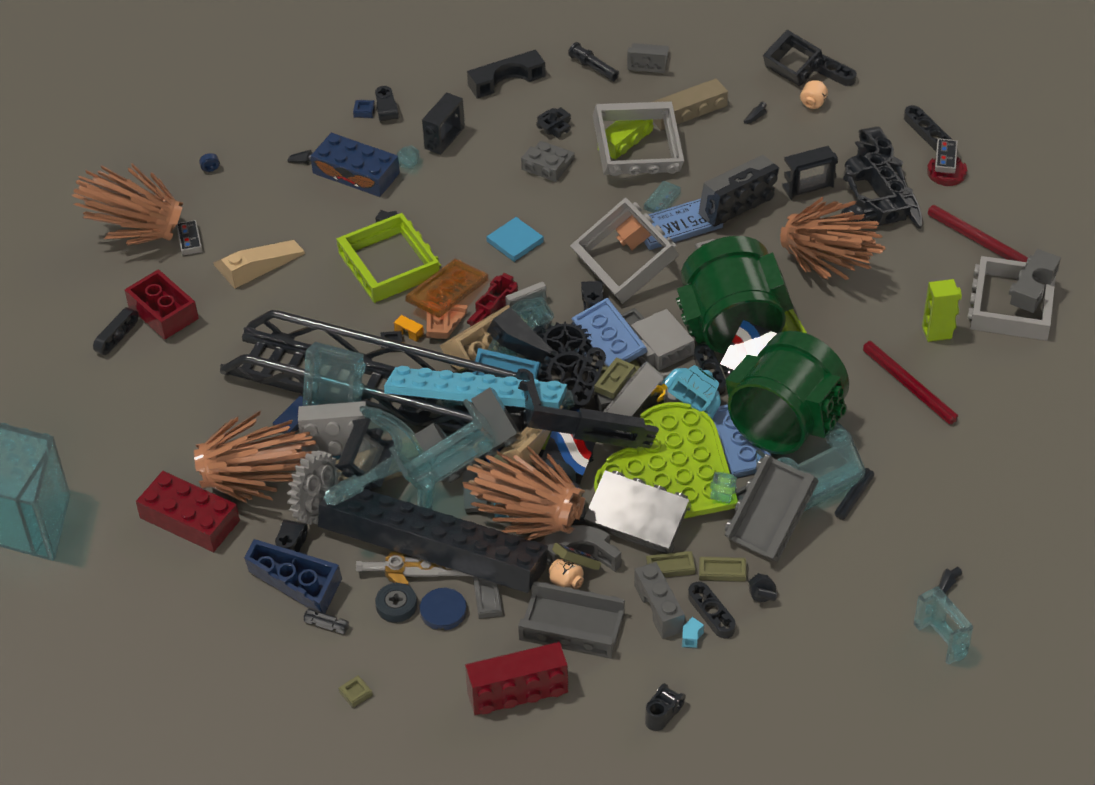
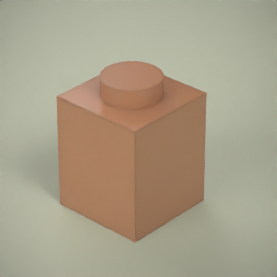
(631, 233)

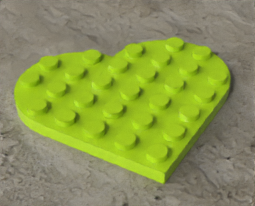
(680, 458)

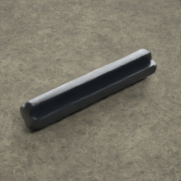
(853, 495)

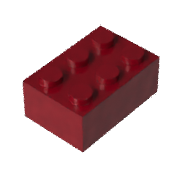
(161, 304)

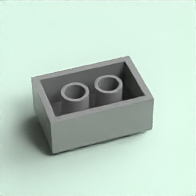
(329, 425)

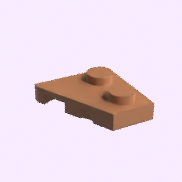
(445, 325)

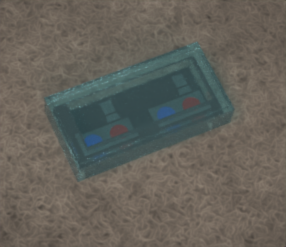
(662, 197)

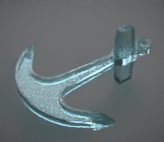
(404, 442)

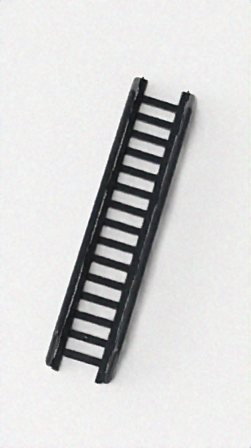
(285, 343)

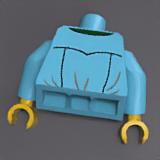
(692, 387)

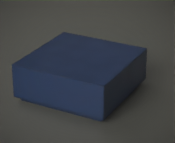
(364, 108)

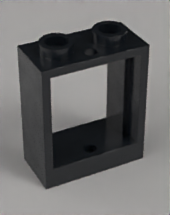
(782, 47)
(444, 112)

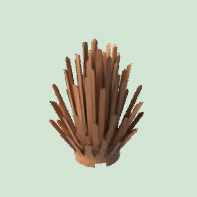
(137, 207)
(829, 238)
(241, 464)
(527, 494)

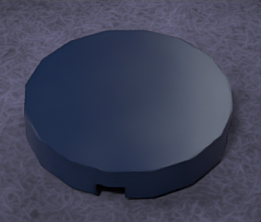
(443, 608)

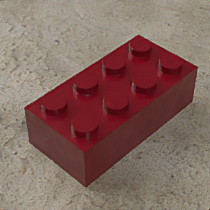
(188, 511)
(517, 678)

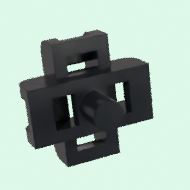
(557, 118)

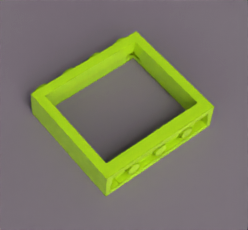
(377, 232)

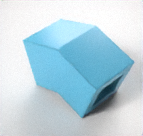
(692, 632)

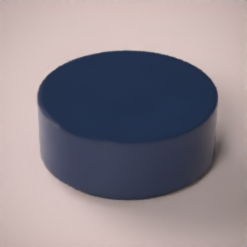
(209, 162)

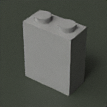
(665, 338)

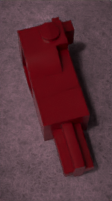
(488, 302)

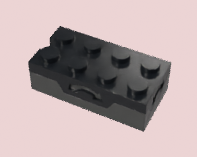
(738, 190)

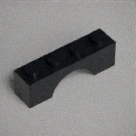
(525, 66)

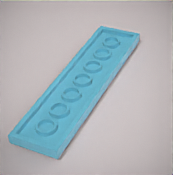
(464, 386)

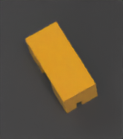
(414, 329)

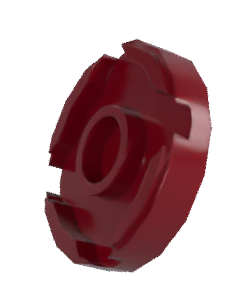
(947, 179)

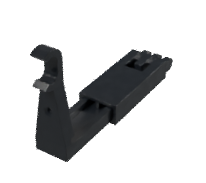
(586, 423)

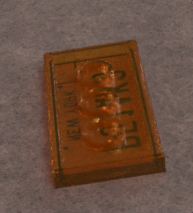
(446, 288)

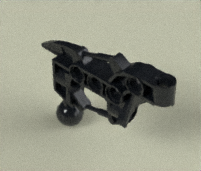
(878, 165)

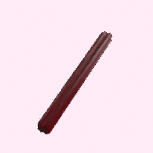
(975, 234)
(910, 382)

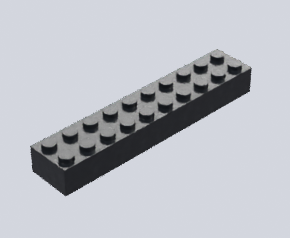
(437, 538)

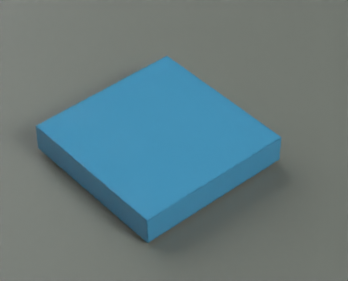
(515, 239)

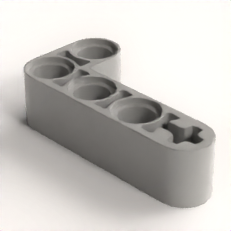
(635, 391)

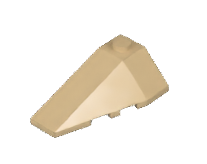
(254, 262)
(467, 342)
(529, 436)

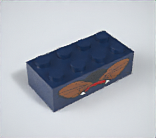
(355, 164)

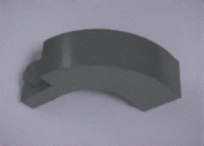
(587, 540)

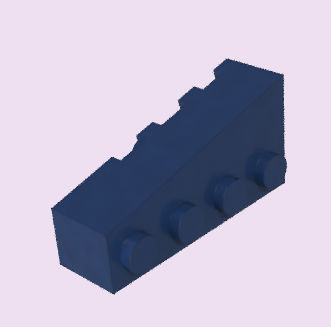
(295, 574)

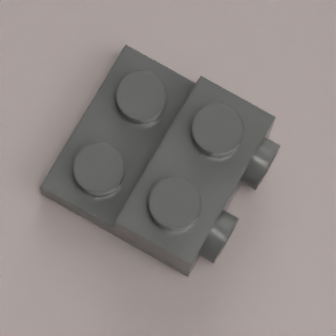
(547, 160)

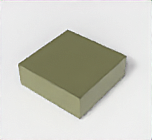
(355, 691)

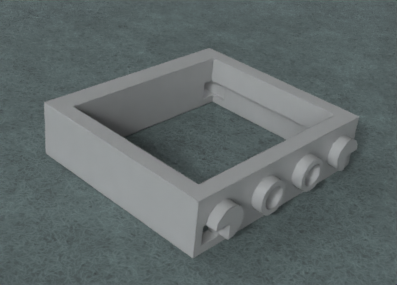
(638, 111)
(607, 225)
(1005, 323)

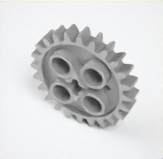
(310, 485)

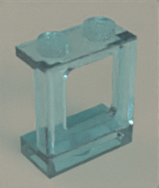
(932, 611)

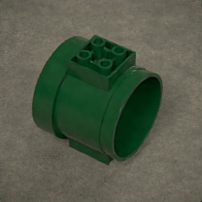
(728, 284)
(787, 392)

